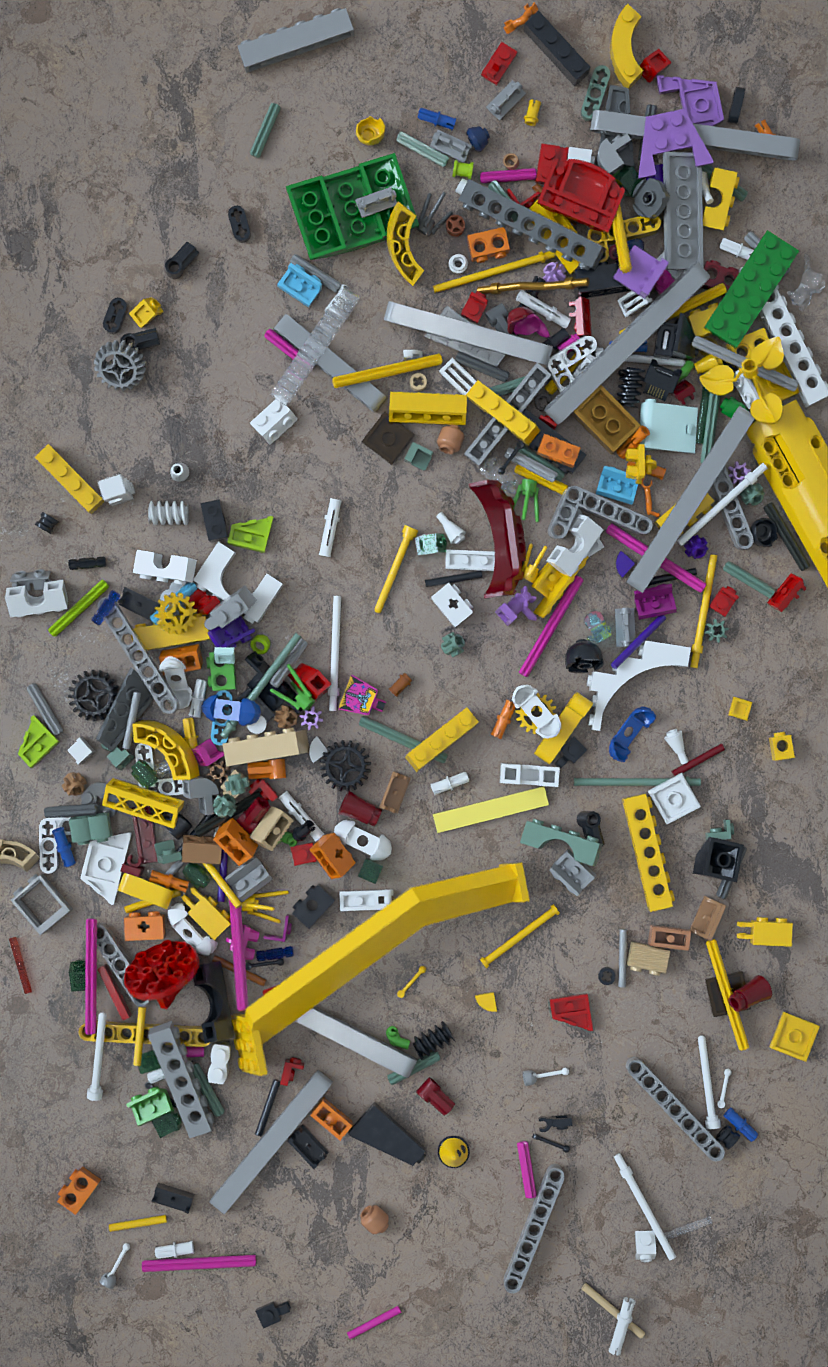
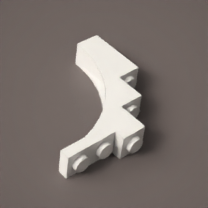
(652, 655)

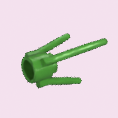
(528, 488)
(303, 698)

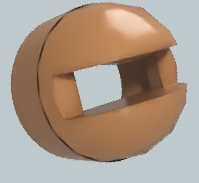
(511, 156)

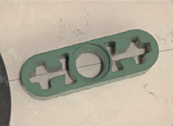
(585, 106)

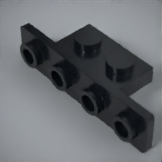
(258, 663)

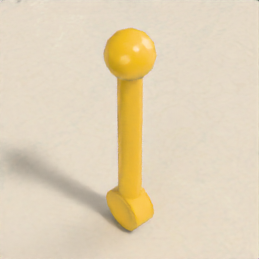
(401, 993)

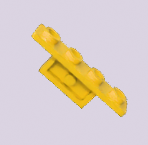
(552, 585)

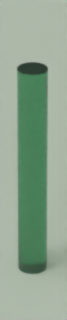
(702, 416)

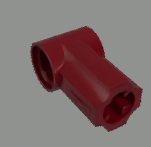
(251, 817)
(432, 1093)

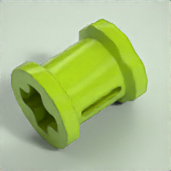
(463, 169)

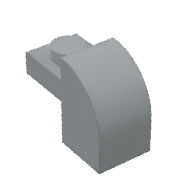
(607, 154)
(203, 790)

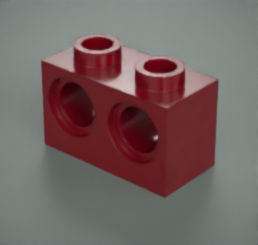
(720, 272)

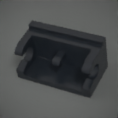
(138, 603)
(308, 1146)
(173, 1197)

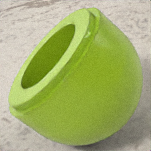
(262, 639)

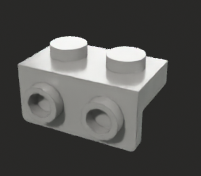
(572, 873)

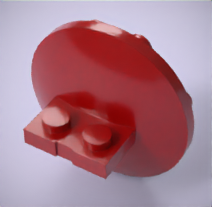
(161, 971)

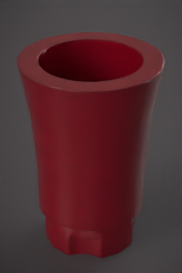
(359, 809)
(750, 994)

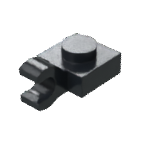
(571, 751)
(560, 1121)
(270, 1313)

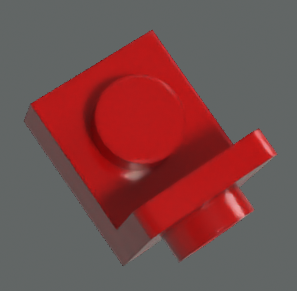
(654, 64)
(475, 307)
(724, 600)
(203, 603)
(267, 791)
(302, 854)
(288, 1073)

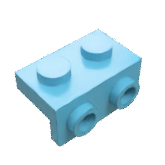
(300, 284)
(616, 486)

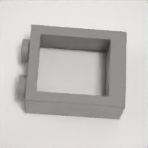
(20, 892)

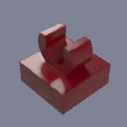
(683, 390)
(133, 868)

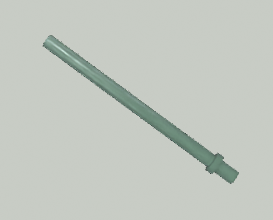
(231, 726)
(629, 781)

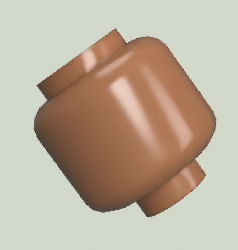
(450, 439)
(374, 1219)

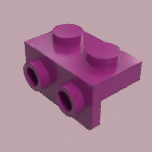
(655, 601)

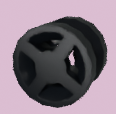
(46, 523)
(728, 1137)

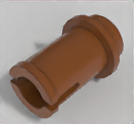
(400, 684)

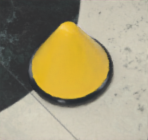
(453, 1151)

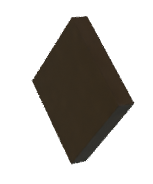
(388, 438)
(714, 993)

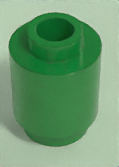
(730, 405)

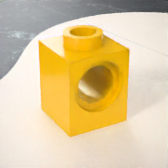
(787, 753)

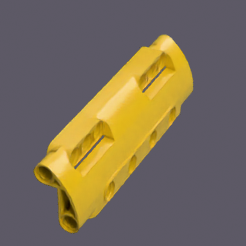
(808, 456)

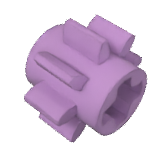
(554, 272)
(733, 475)
(316, 719)

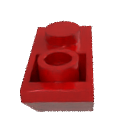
(312, 679)

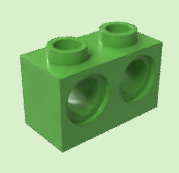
(227, 670)

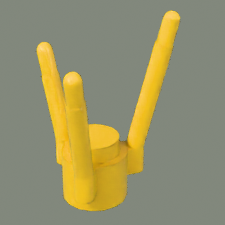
(531, 572)
(252, 905)

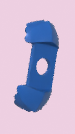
(245, 712)
(619, 744)

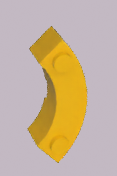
(621, 52)
(398, 243)
(171, 744)

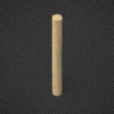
(610, 1308)

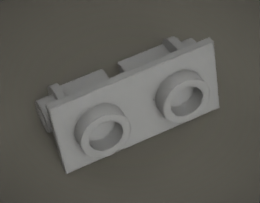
(506, 100)
(450, 146)
(376, 202)
(37, 577)
(624, 626)

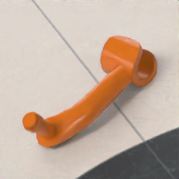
(648, 499)

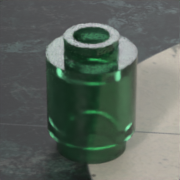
(144, 774)
(196, 875)

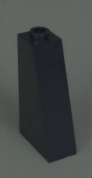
(385, 1134)

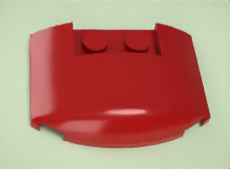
(582, 193)

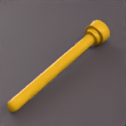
(408, 534)

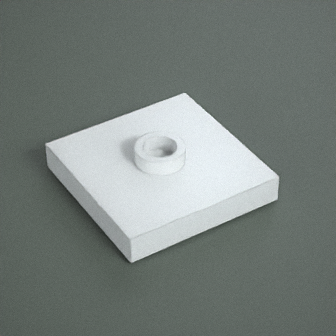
(674, 798)

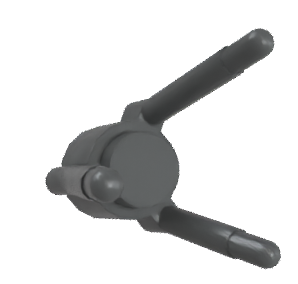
(426, 224)

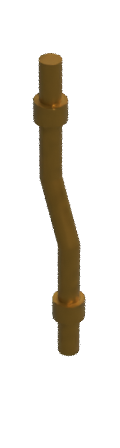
(568, 284)

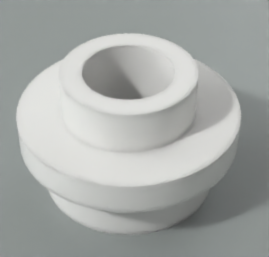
(458, 257)

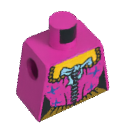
(360, 697)

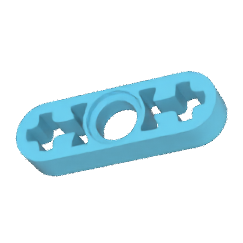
(215, 731)

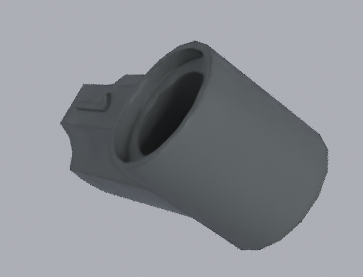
(498, 318)

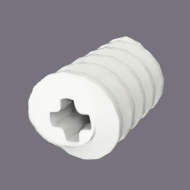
(168, 513)

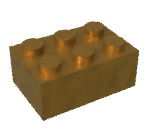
(605, 419)

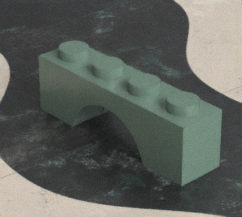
(584, 850)

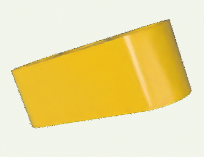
(145, 890)

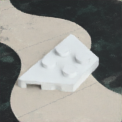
(104, 864)

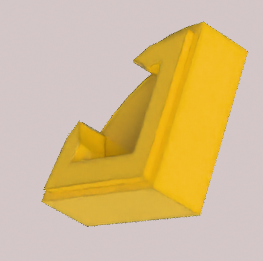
(487, 1001)

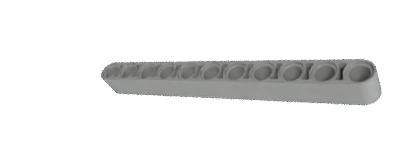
(712, 137)
(627, 342)
(690, 499)

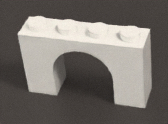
(211, 577)

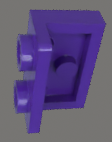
(231, 634)

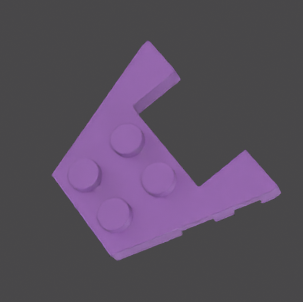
(697, 97)
(670, 133)

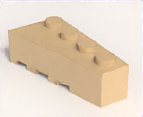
(265, 747)

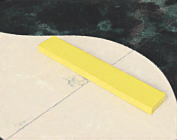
(490, 809)

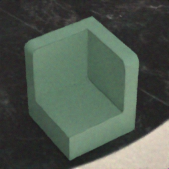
(418, 456)

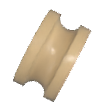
(416, 376)

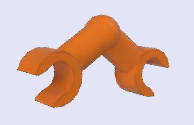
(511, 25)

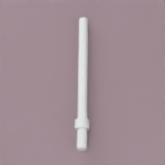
(749, 479)
(333, 691)
(626, 1173)

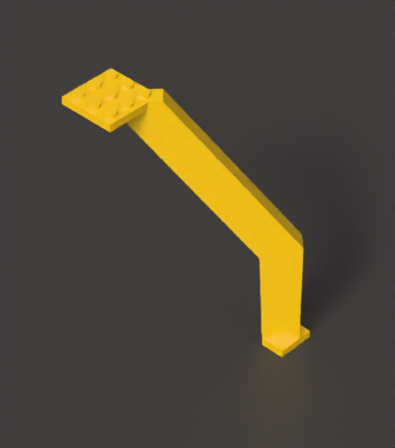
(365, 946)

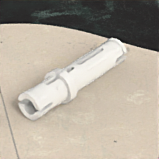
(549, 312)
(333, 505)
(285, 798)
(624, 1319)

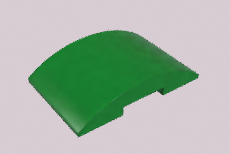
(329, 212)

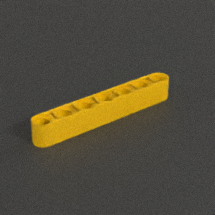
(118, 1037)

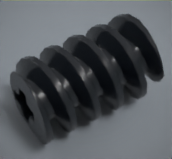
(630, 385)
(432, 1040)

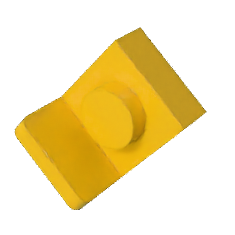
(146, 311)

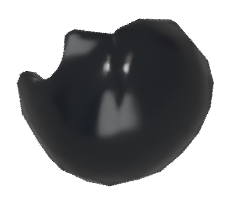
(764, 532)

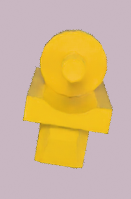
(638, 456)

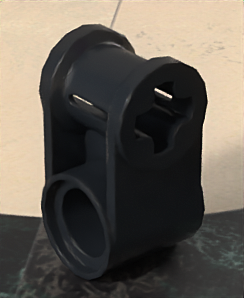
(181, 828)

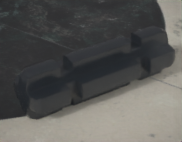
(85, 563)

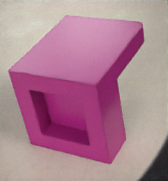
(207, 753)

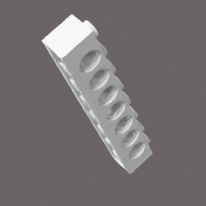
(808, 395)

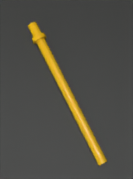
(541, 257)

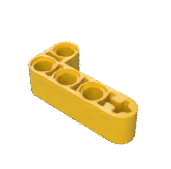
(606, 239)
(569, 718)

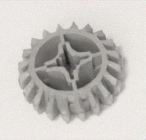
(124, 359)

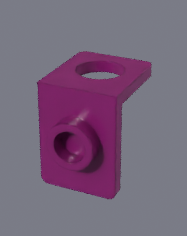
(287, 931)

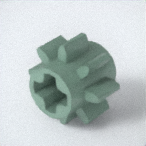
(753, 494)
(721, 629)
(453, 644)
(236, 784)
(224, 805)

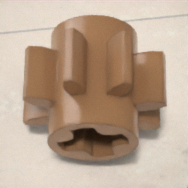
(286, 717)
(222, 774)
(74, 784)

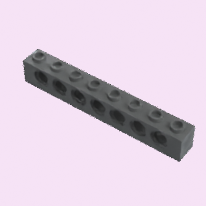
(471, 195)

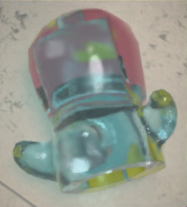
(596, 624)

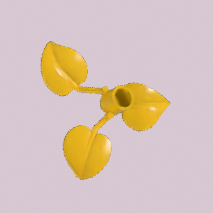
(768, 355)

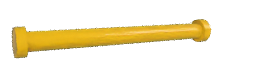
(519, 936)

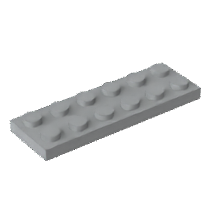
(683, 211)

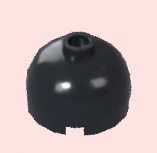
(583, 656)

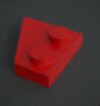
(572, 1010)

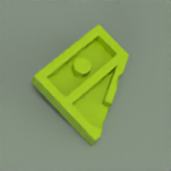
(252, 534)
(37, 743)

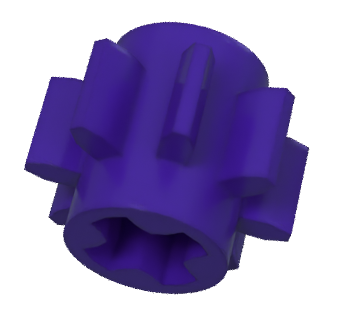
(696, 547)

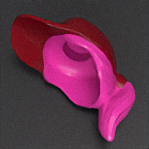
(525, 322)

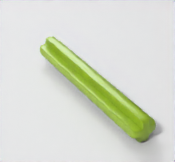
(78, 608)

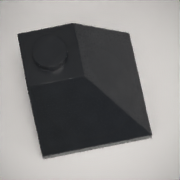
(683, 340)
(719, 859)

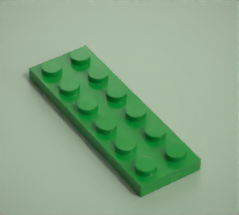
(751, 289)

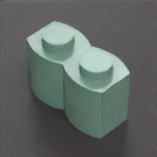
(90, 828)

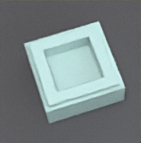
(224, 655)

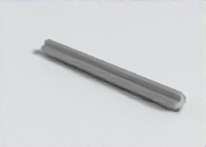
(736, 359)

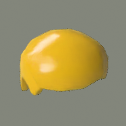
(370, 131)

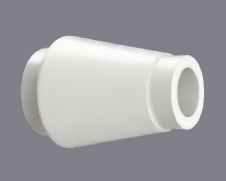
(183, 475)

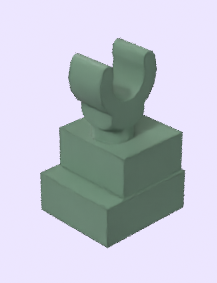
(119, 757)

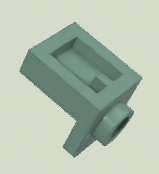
(718, 833)
(166, 852)

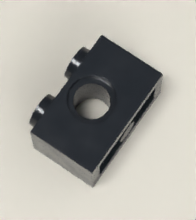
(214, 520)
(308, 916)

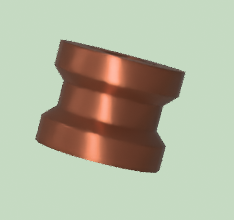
(454, 222)

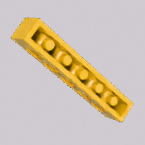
(666, 897)

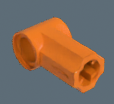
(269, 769)

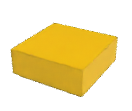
(740, 708)

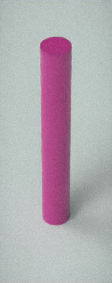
(374, 1322)

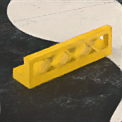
(142, 796)

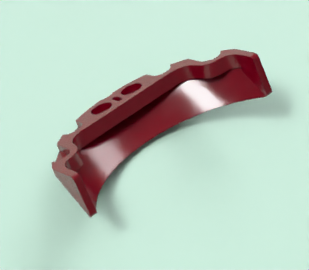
(507, 537)

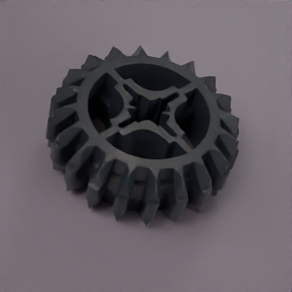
(90, 687)
(328, 762)

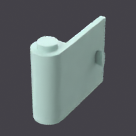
(669, 426)

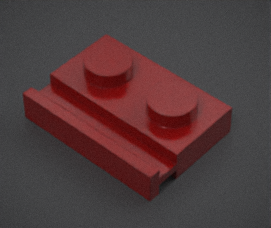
(547, 155)

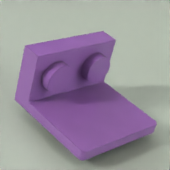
(644, 272)

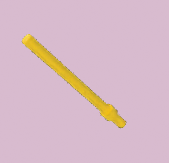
(697, 647)

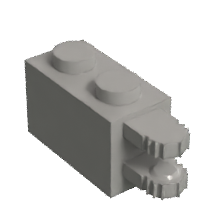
(230, 608)

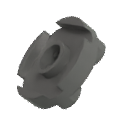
(659, 198)
(92, 792)

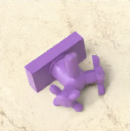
(519, 603)

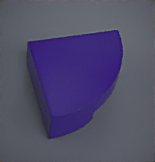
(623, 564)

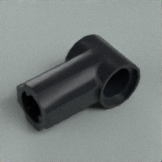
(182, 258)
(143, 339)
(593, 827)

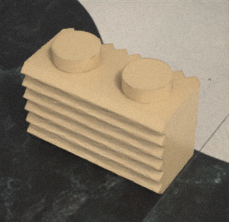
(271, 828)
(648, 957)

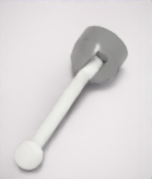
(531, 1077)
(109, 1278)

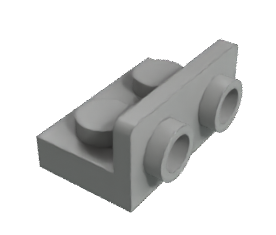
(248, 878)

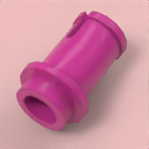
(573, 338)
(194, 1051)

